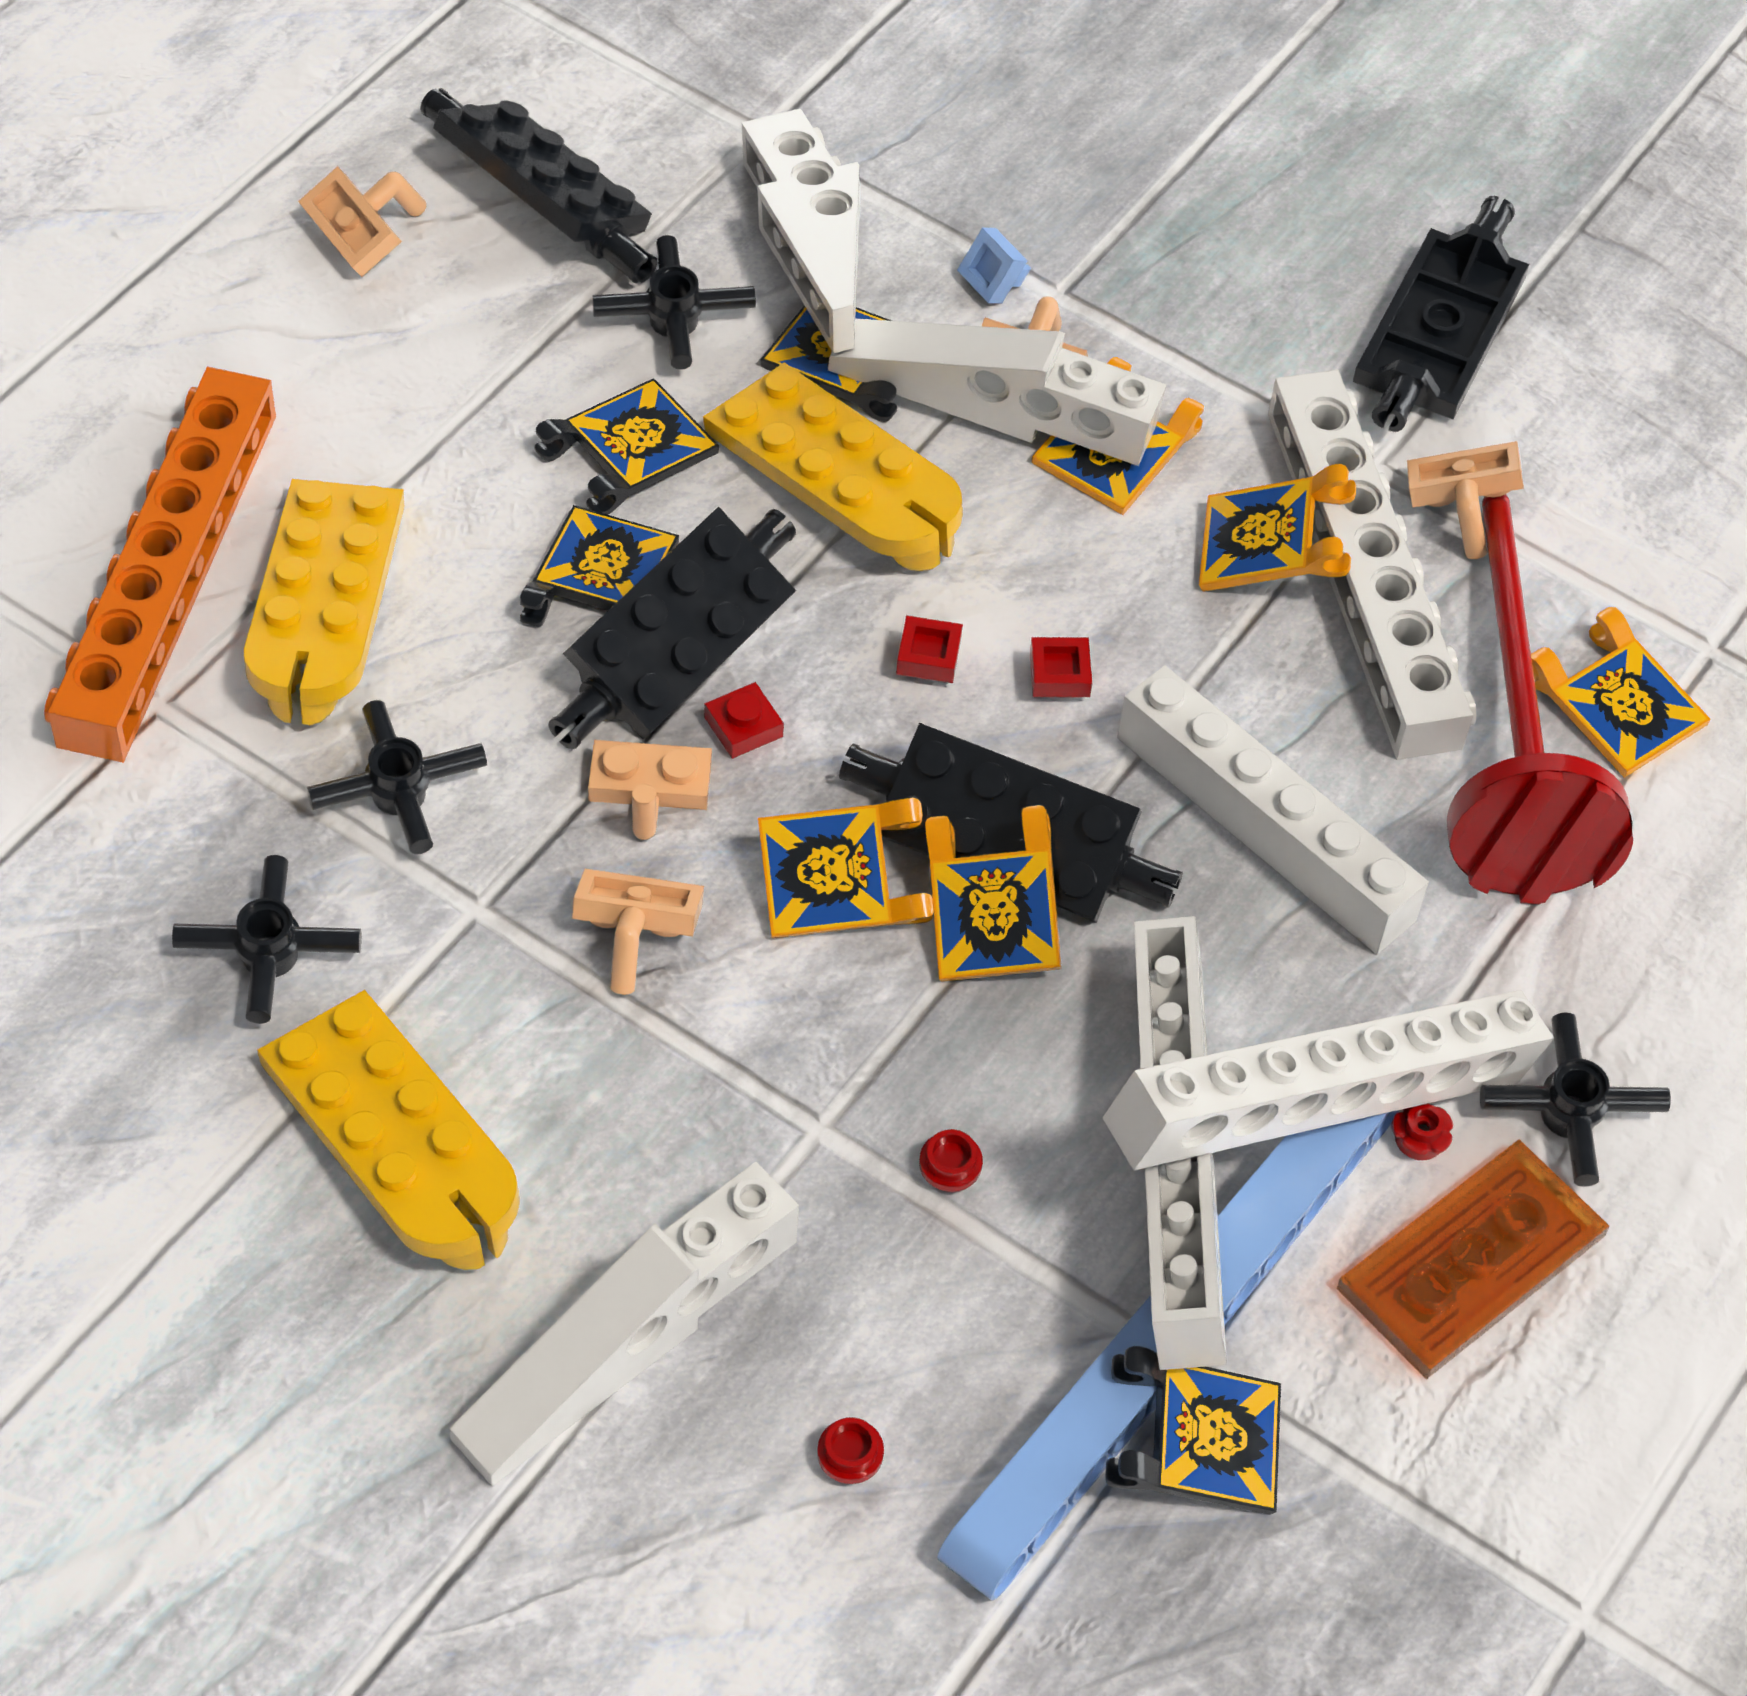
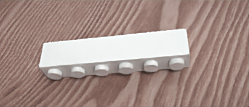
(1272, 810)

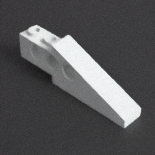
(808, 217)
(1009, 382)
(628, 1320)

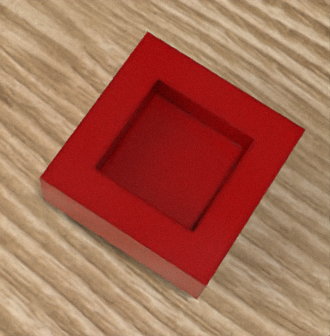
(929, 649)
(1060, 667)
(743, 720)

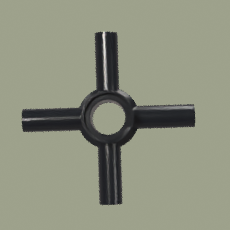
(674, 301)
(401, 794)
(267, 957)
(1569, 1117)

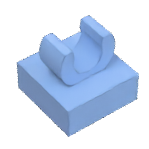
(993, 266)

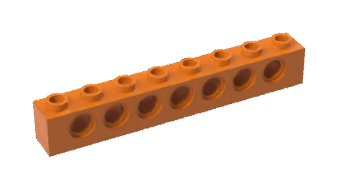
(161, 566)

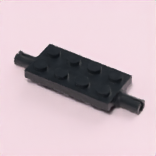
(547, 177)
(1443, 319)
(676, 626)
(985, 804)

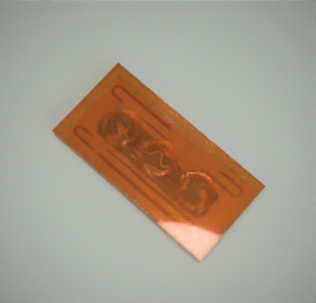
(1472, 1258)

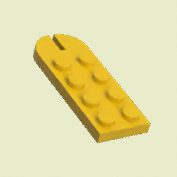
(842, 467)
(321, 595)
(397, 1131)

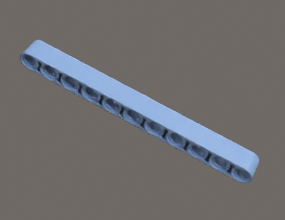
(1101, 1415)

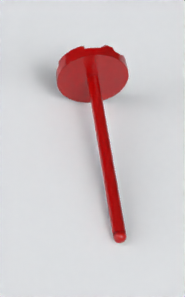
(1541, 816)

